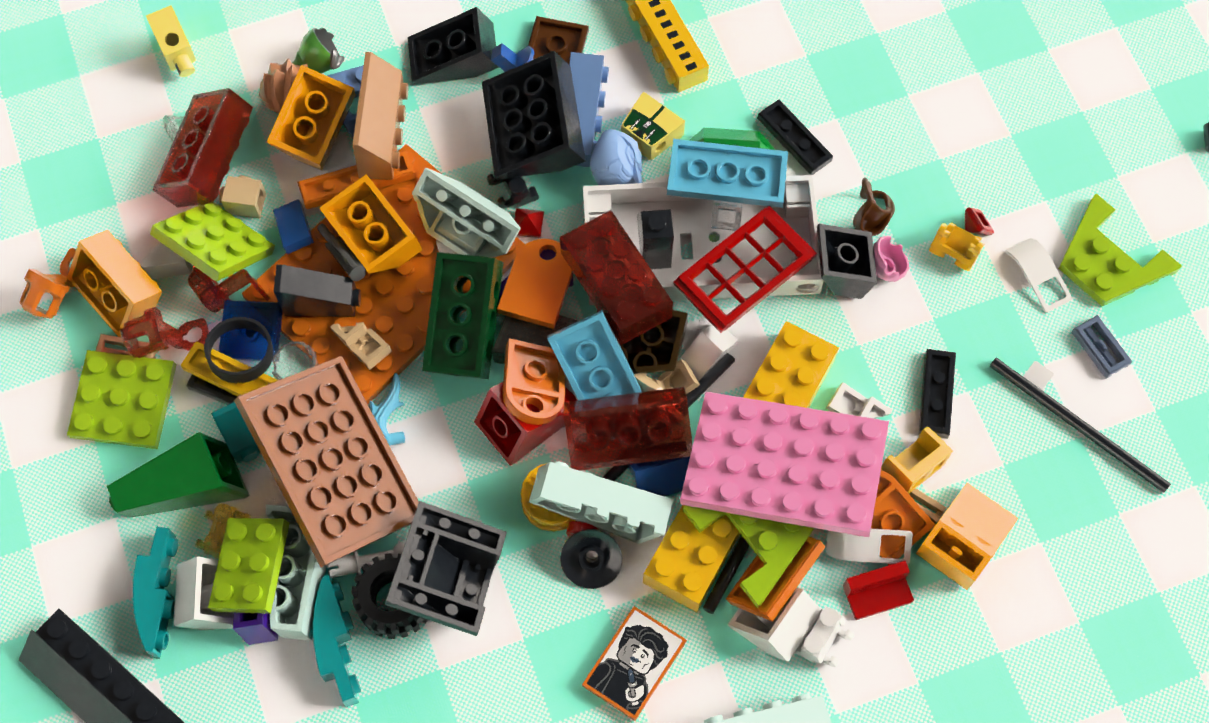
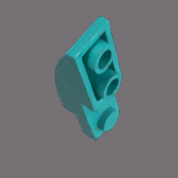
(151, 602)
(329, 631)

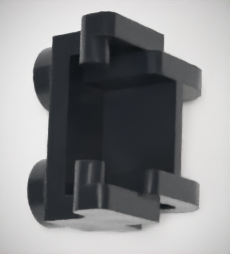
(517, 191)

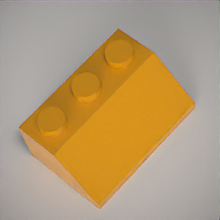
(311, 117)
(371, 227)
(112, 280)

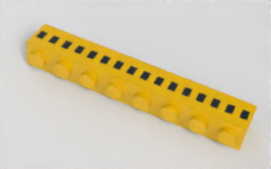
(670, 42)

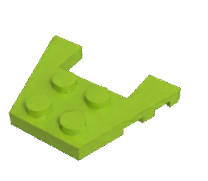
(1102, 266)
(771, 540)

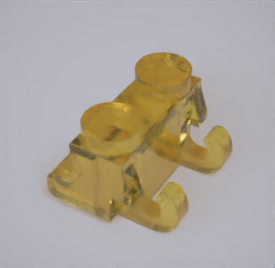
(213, 541)

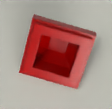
(530, 222)
(977, 222)

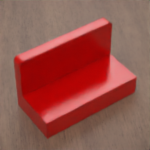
(878, 590)

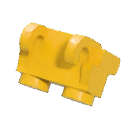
(957, 244)

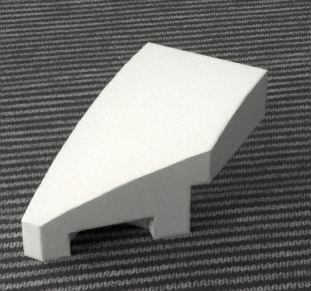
(851, 402)

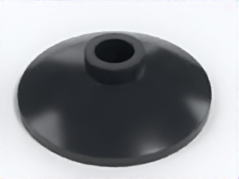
(586, 571)

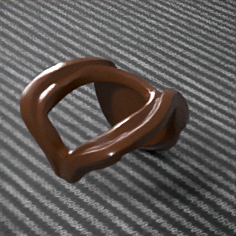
(871, 216)

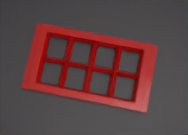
(704, 302)

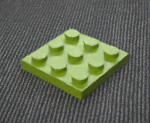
(212, 240)
(122, 399)

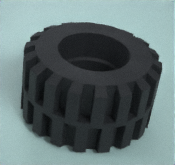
(365, 593)

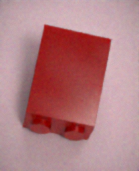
(510, 435)

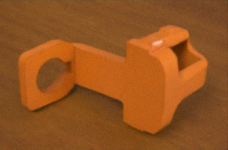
(40, 283)

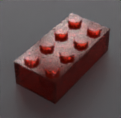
(203, 148)
(616, 277)
(628, 429)

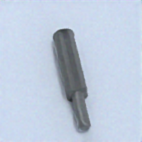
(343, 254)

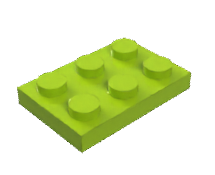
(249, 565)

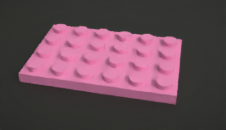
(786, 464)

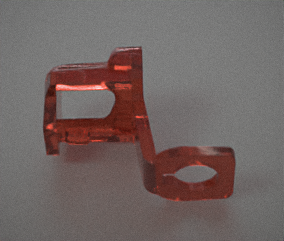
(213, 294)
(159, 333)

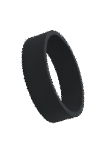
(238, 323)

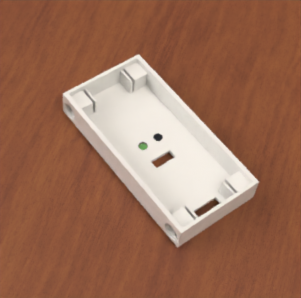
(694, 218)

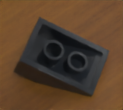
(453, 49)

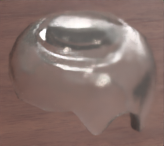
(293, 359)

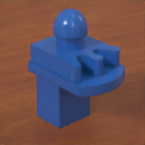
(507, 59)

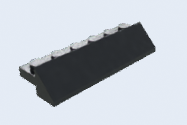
(89, 676)

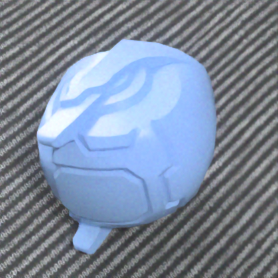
(616, 159)

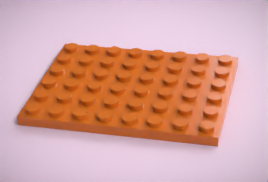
(392, 300)

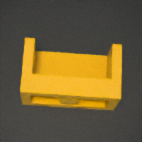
(919, 460)

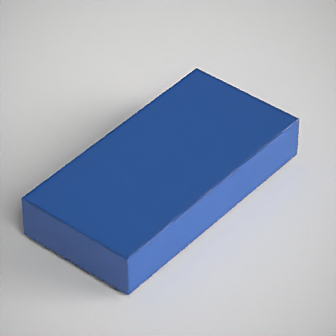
(293, 226)

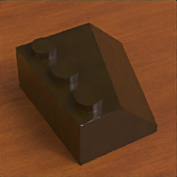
(658, 347)

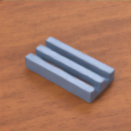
(1084, 331)

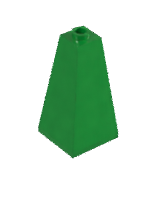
(183, 477)

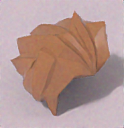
(277, 84)

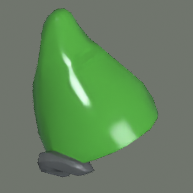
(318, 51)

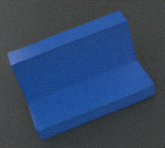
(660, 476)

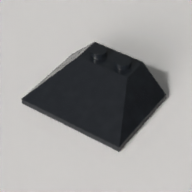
(446, 568)

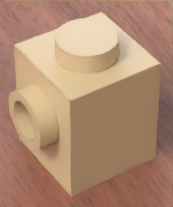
(243, 196)

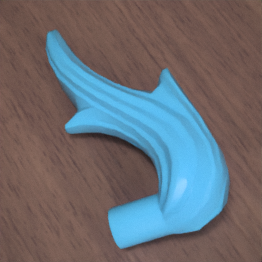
(385, 408)

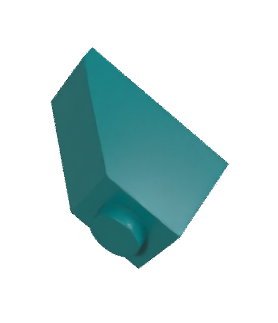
(236, 433)

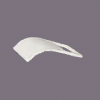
(1038, 268)
(865, 549)

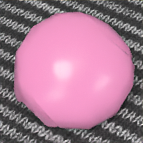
(890, 260)

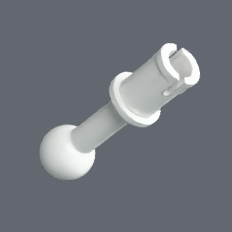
(352, 563)

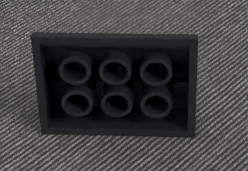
(533, 119)

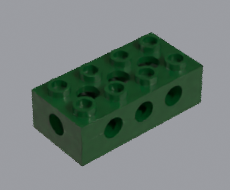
(445, 309)

